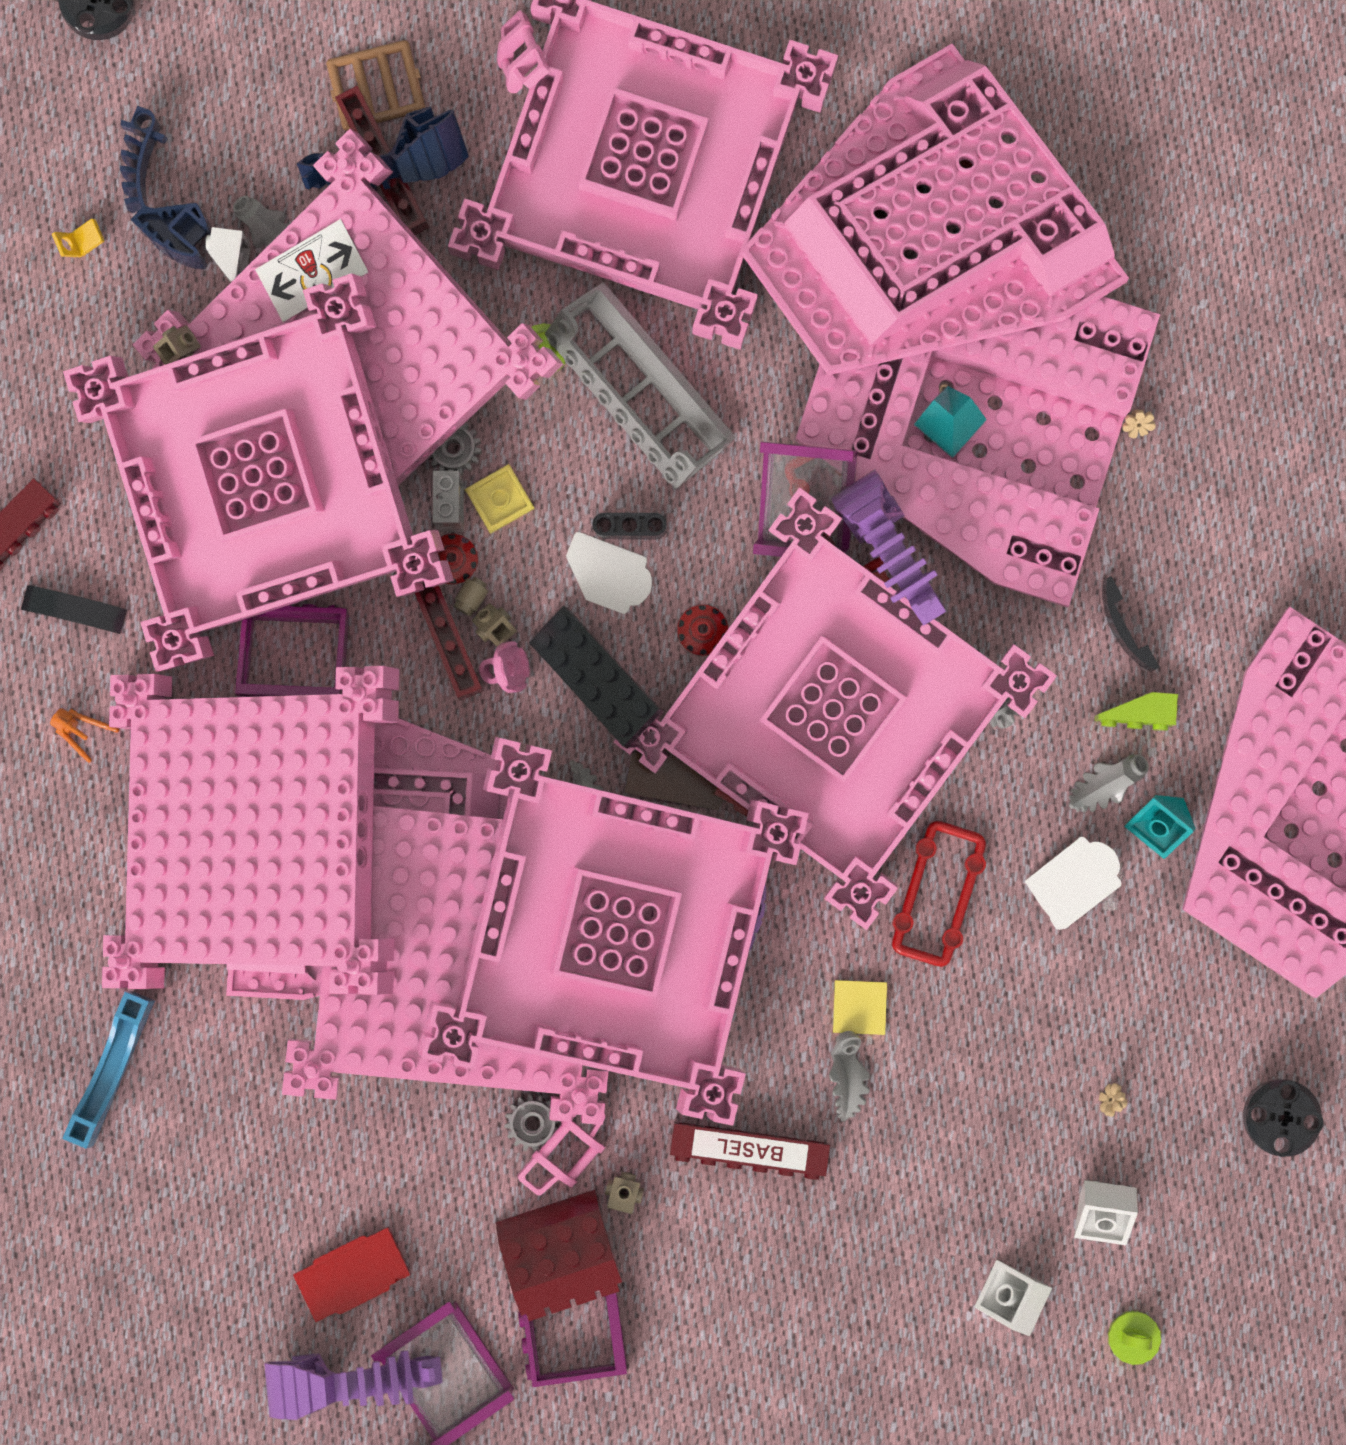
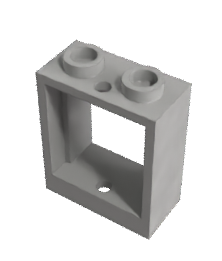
(449, 507)

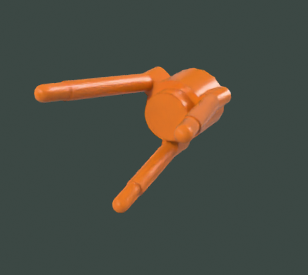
(65, 723)

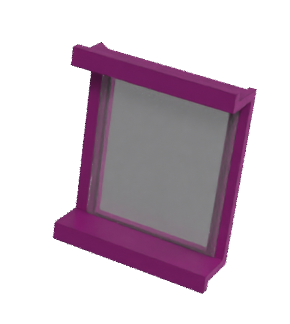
(815, 470)
(471, 1377)

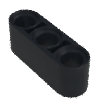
(640, 533)

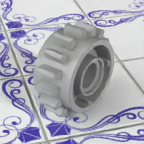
(465, 456)
(518, 1125)

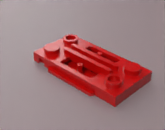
(352, 1274)

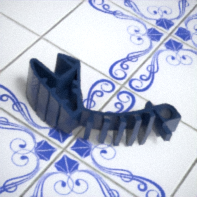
(423, 150)
(169, 228)

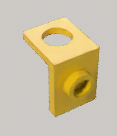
(80, 240)

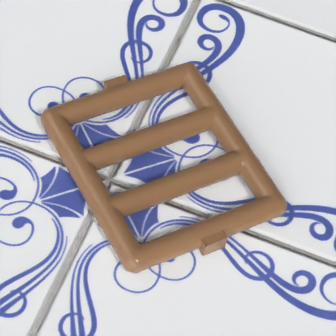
(380, 53)

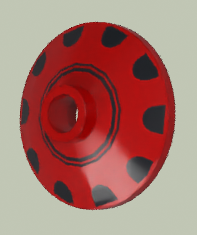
(466, 557)
(688, 631)

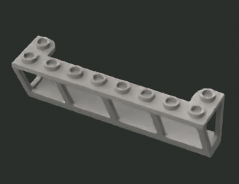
(658, 372)

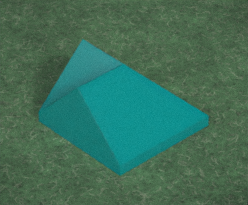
(950, 420)
(1162, 824)

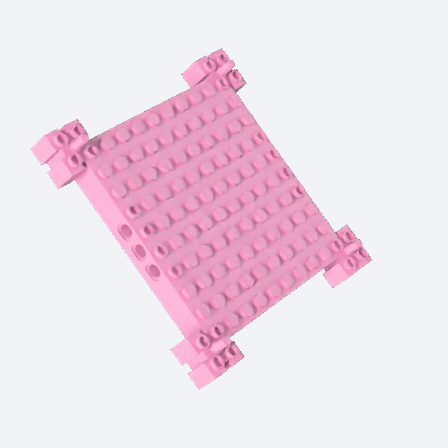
(645, 158)
(431, 346)
(258, 474)
(836, 707)
(251, 830)
(428, 899)
(613, 933)

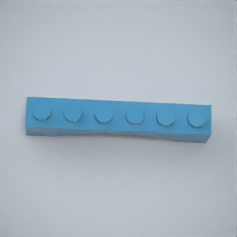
(99, 1095)

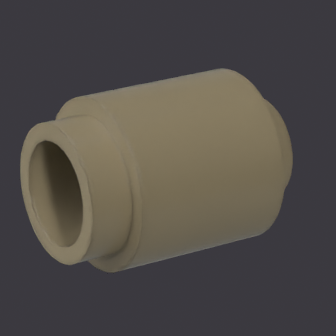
(470, 596)

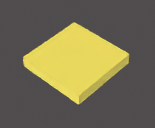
(499, 498)
(859, 1007)

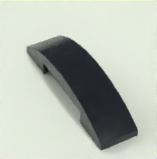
(1111, 596)
(73, 609)

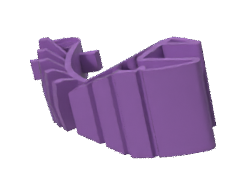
(870, 516)
(308, 1385)

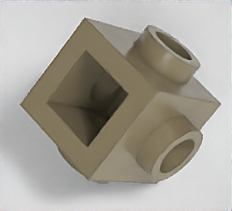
(176, 344)
(493, 625)
(622, 1202)

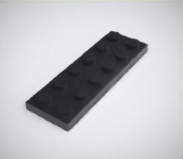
(595, 677)

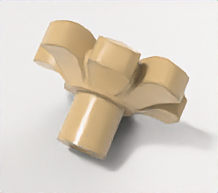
(1139, 423)
(1112, 1100)

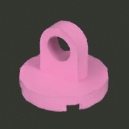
(510, 667)

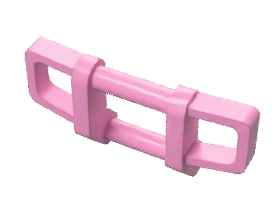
(513, 35)
(559, 1174)

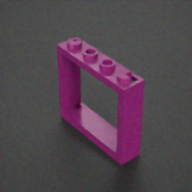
(307, 613)
(618, 1368)

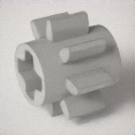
(1004, 716)

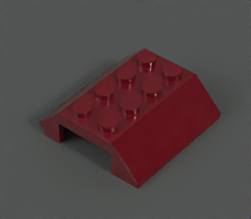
(558, 1255)

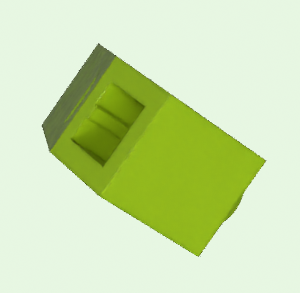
(1150, 709)

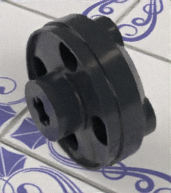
(98, 12)
(1291, 1128)

